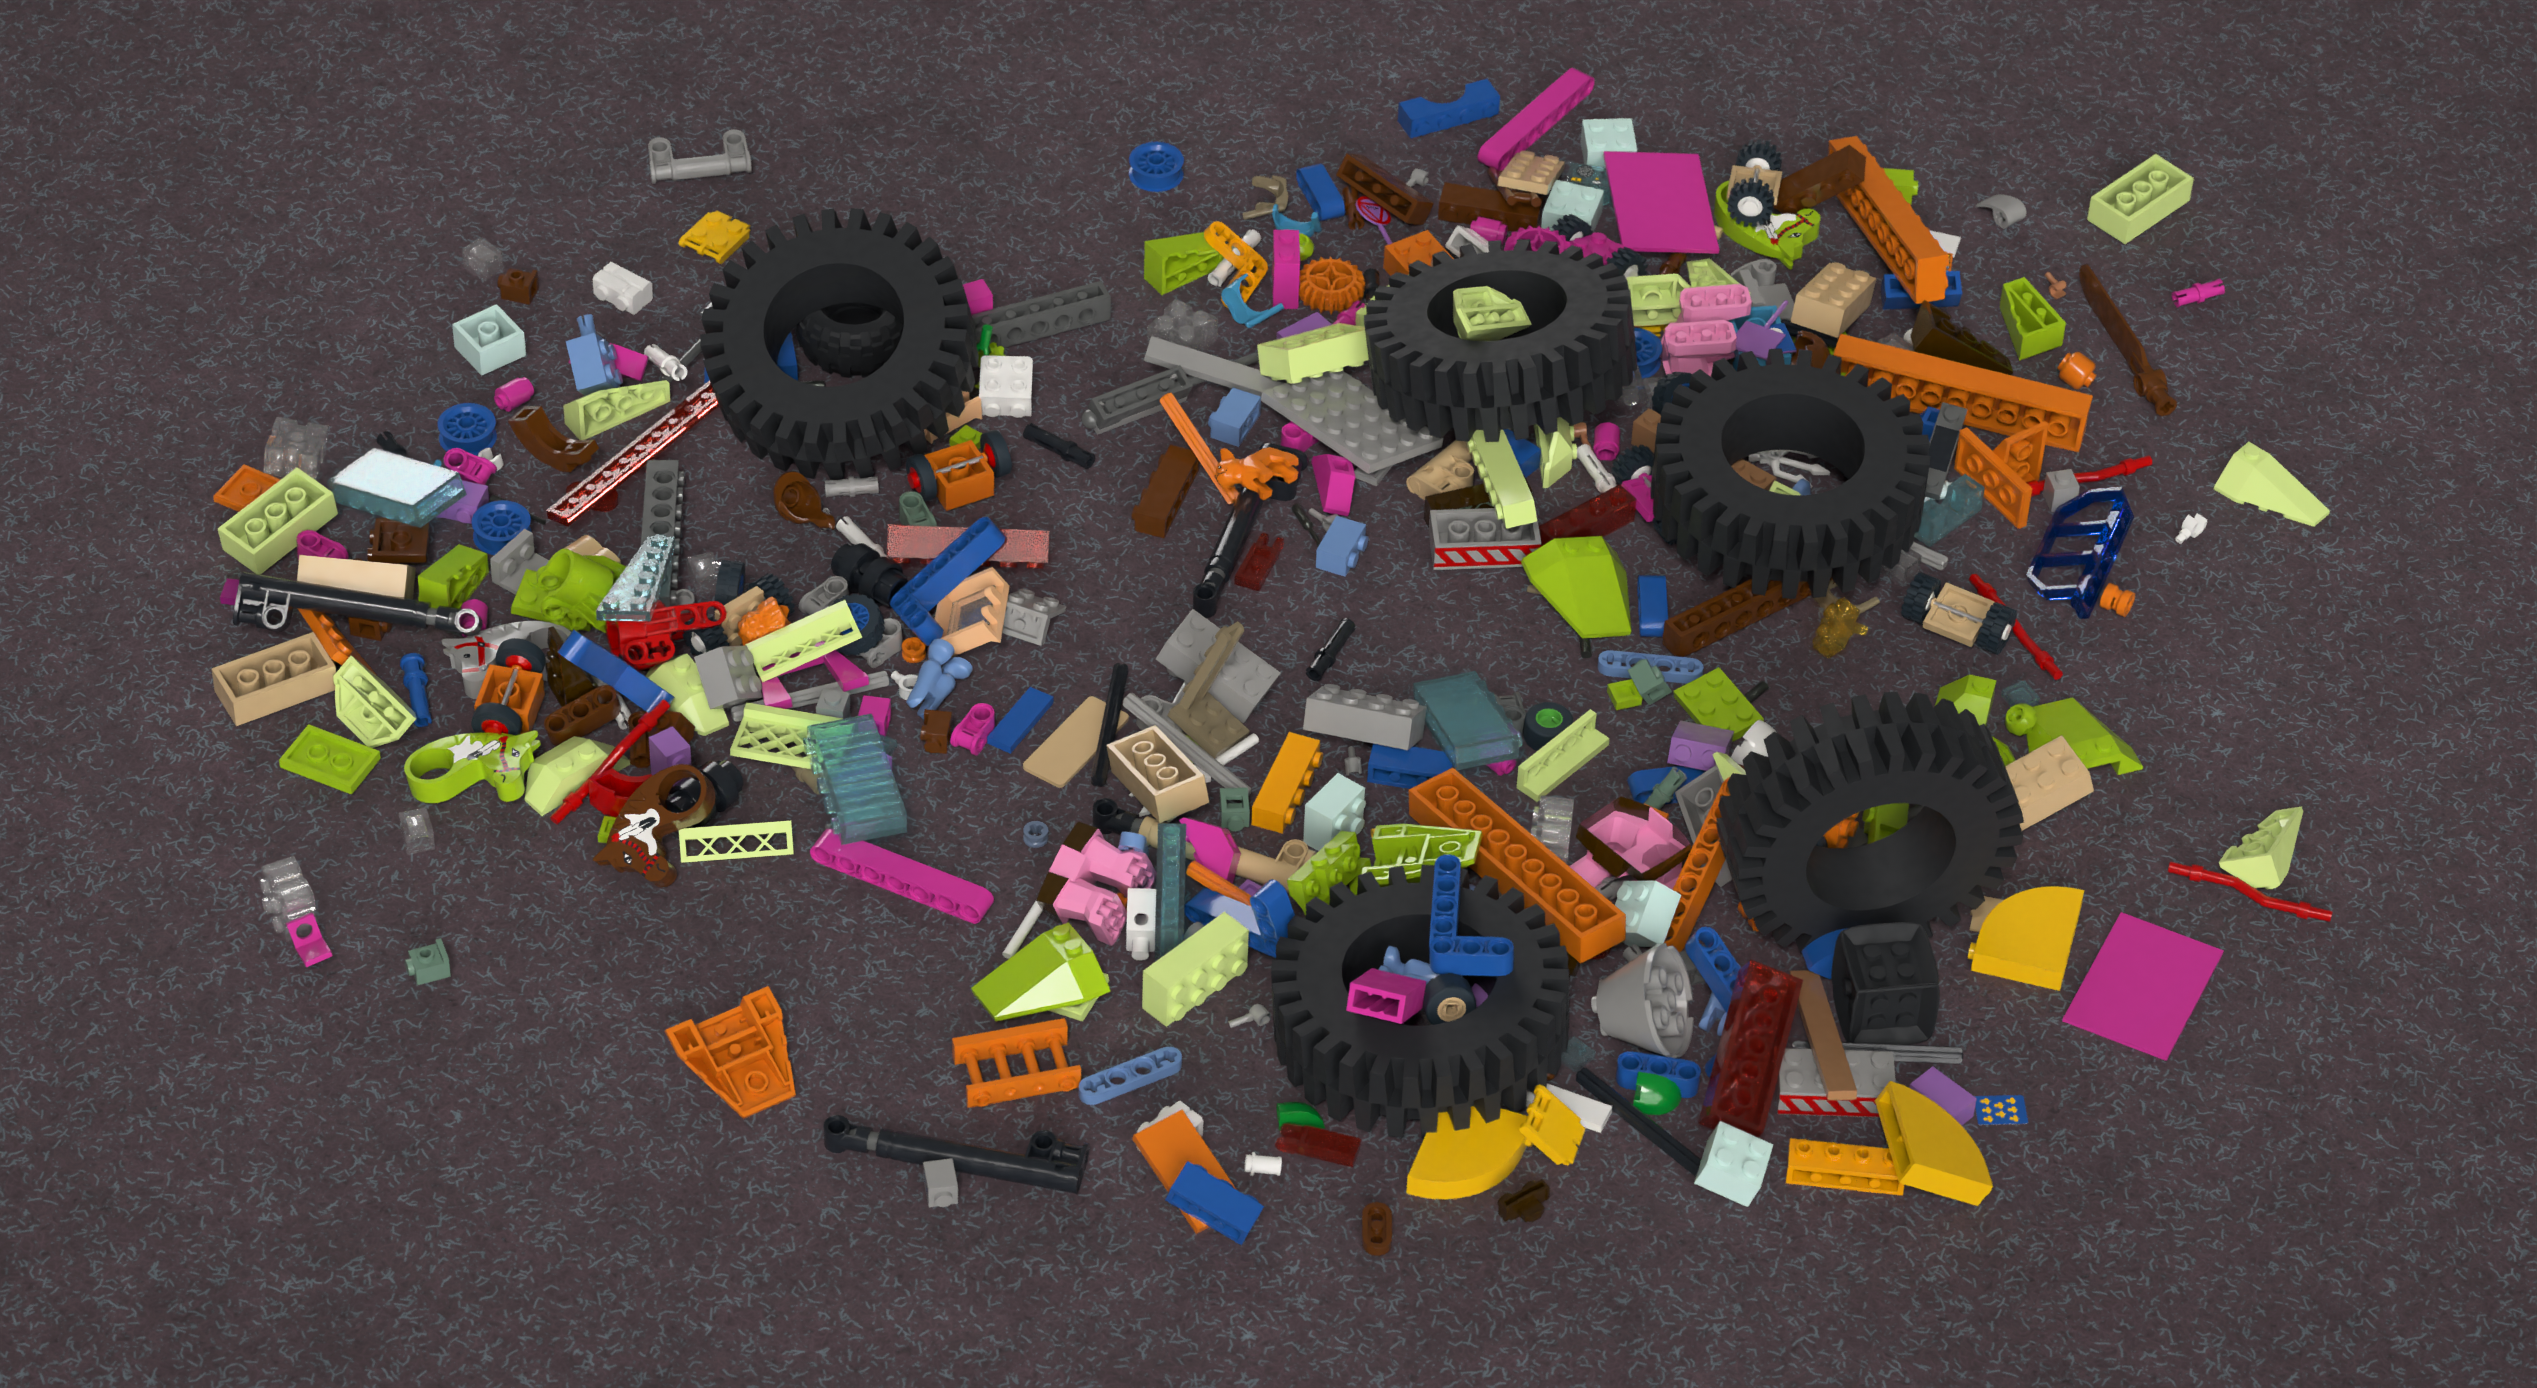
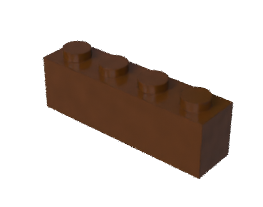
(1821, 180)
(1385, 189)
(1467, 203)
(1165, 491)

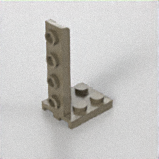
(1199, 712)

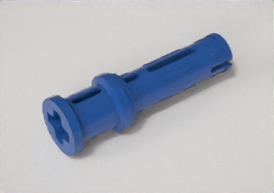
(415, 681)

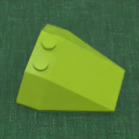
(1583, 584)
(2084, 733)
(1417, 846)
(1043, 976)

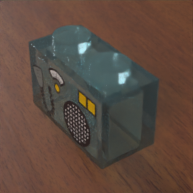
(1591, 177)

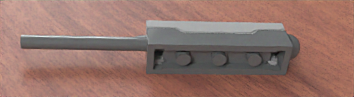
(1143, 397)

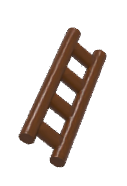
(1513, 195)

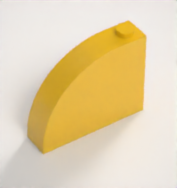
(2029, 936)
(1931, 1146)
(1469, 1159)

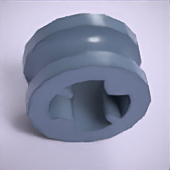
(1033, 840)

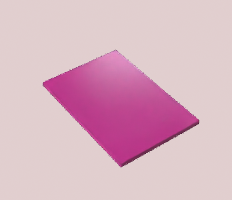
(1661, 202)
(2143, 986)

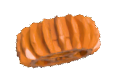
(1330, 284)

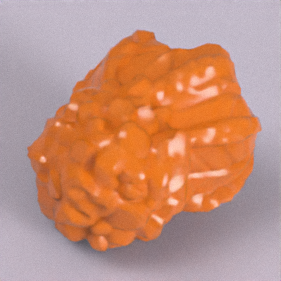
(763, 621)

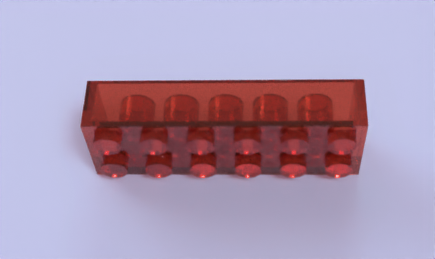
(927, 542)
(1751, 1049)

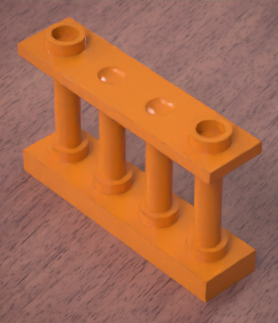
(1012, 1041)

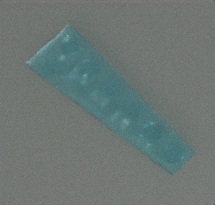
(639, 585)

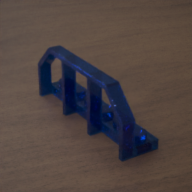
(2097, 561)

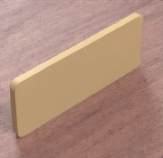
(1071, 744)

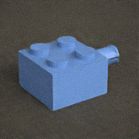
(592, 359)

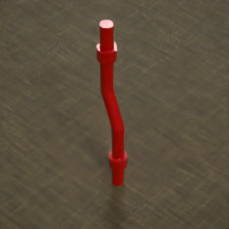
(2124, 467)
(2042, 658)
(646, 723)
(2198, 873)

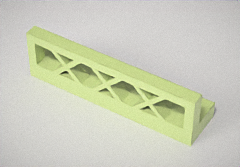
(802, 637)
(1561, 757)
(735, 831)

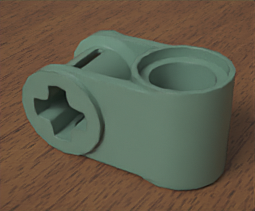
(914, 510)

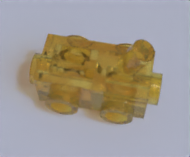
(1837, 627)

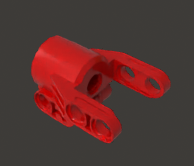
(630, 636)

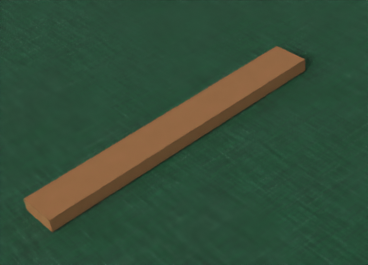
(1824, 1038)

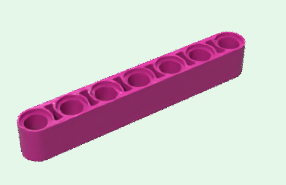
(1536, 119)
(903, 876)

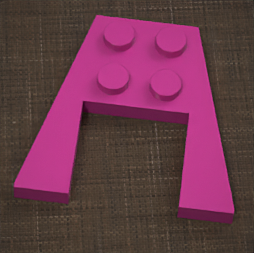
(844, 672)

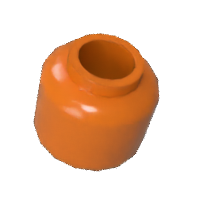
(2077, 370)

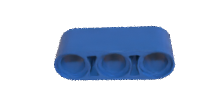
(1320, 192)
(1652, 605)
(1643, 781)
(1680, 1071)

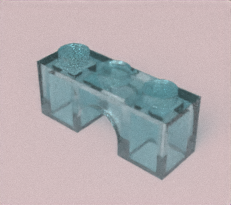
(1961, 502)

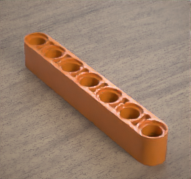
(1701, 878)

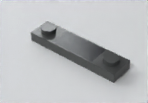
(1942, 447)

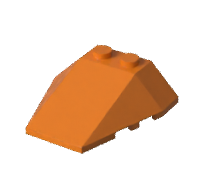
(740, 1053)

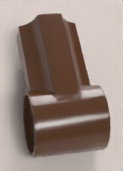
(640, 749)

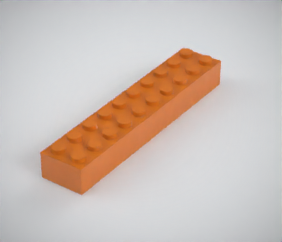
(1895, 229)
(1992, 398)
(1519, 860)

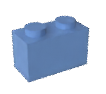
(1235, 417)
(1341, 546)

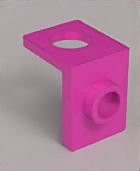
(310, 948)

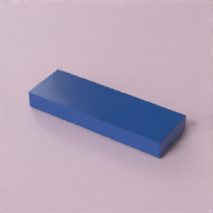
(1020, 720)

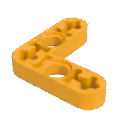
(1244, 263)

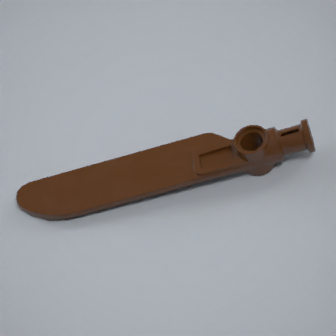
(2146, 380)

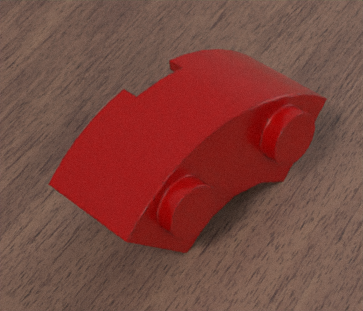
(611, 790)

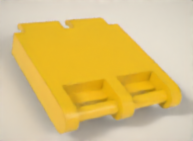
(717, 234)
(1552, 1127)

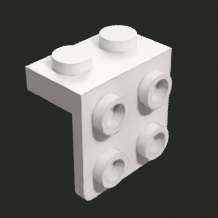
(1006, 386)

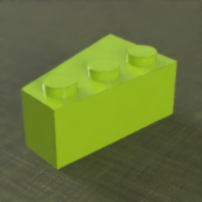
(1178, 261)
(2030, 319)
(453, 577)

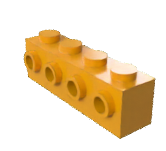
(1842, 1167)

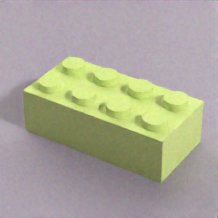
(2140, 199)
(1313, 353)
(272, 522)
(1195, 969)

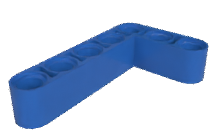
(944, 575)
(613, 671)
(1264, 919)
(1461, 953)
(1717, 980)

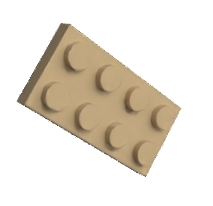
(1531, 172)

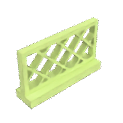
(773, 722)

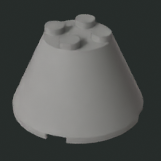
(1648, 1002)

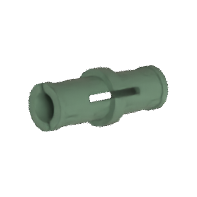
(1664, 791)

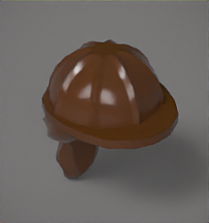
(800, 501)

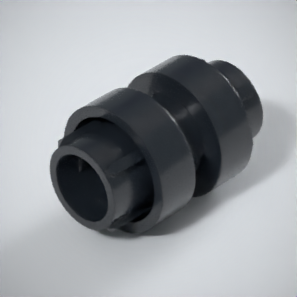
(868, 572)
(726, 782)

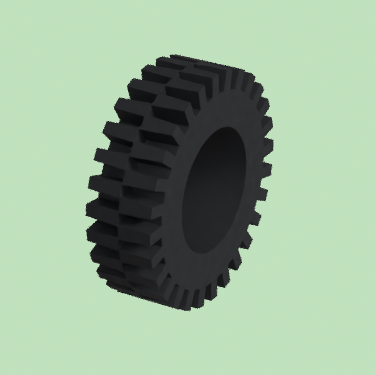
(823, 270)
(1555, 368)
(1781, 534)
(1860, 764)
(1417, 1069)

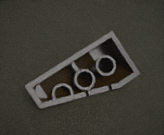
(1941, 338)
(563, 676)

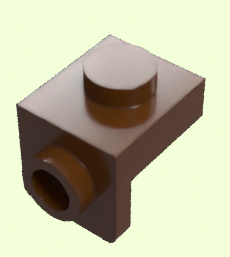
(678, 721)

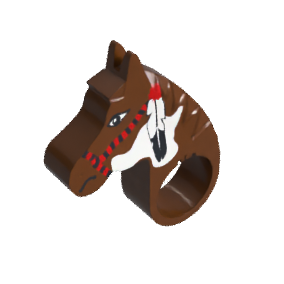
(644, 820)

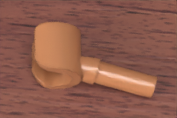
(2056, 288)
(1580, 431)

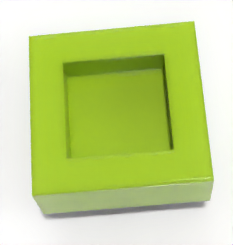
(966, 434)
(1624, 694)

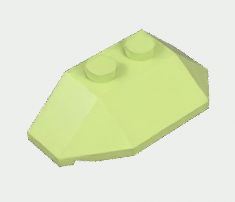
(1656, 298)
(1487, 314)
(1556, 452)
(682, 680)
(369, 705)
(564, 771)

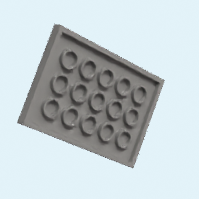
(1349, 420)

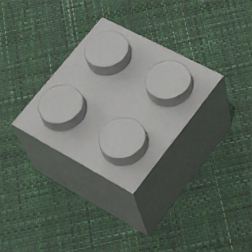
(728, 676)

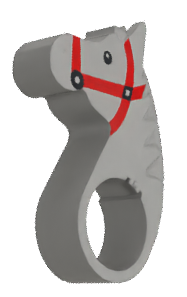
(475, 653)

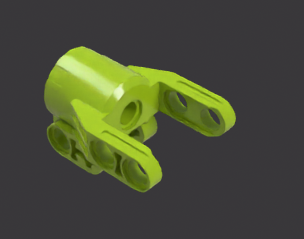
(577, 588)

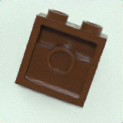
(398, 542)

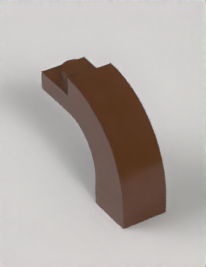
(548, 444)

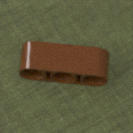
(591, 706)

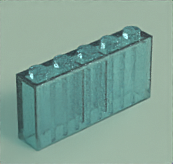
(397, 487)
(1467, 720)
(855, 779)
(1170, 888)

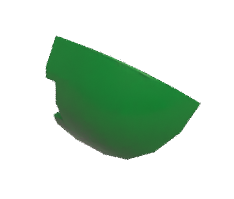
(1656, 1094)
(1298, 1114)

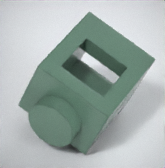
(1649, 681)
(1234, 815)
(428, 963)

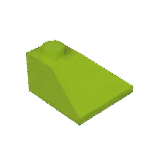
(1972, 694)

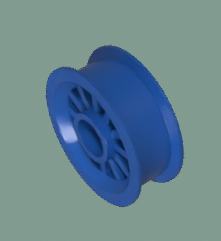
(1156, 166)
(1648, 352)
(467, 428)
(498, 524)

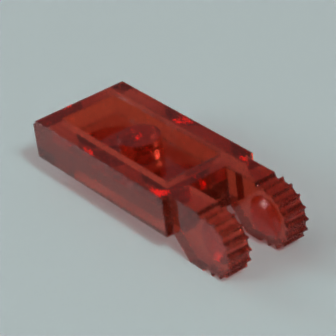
(1258, 563)
(1318, 1144)

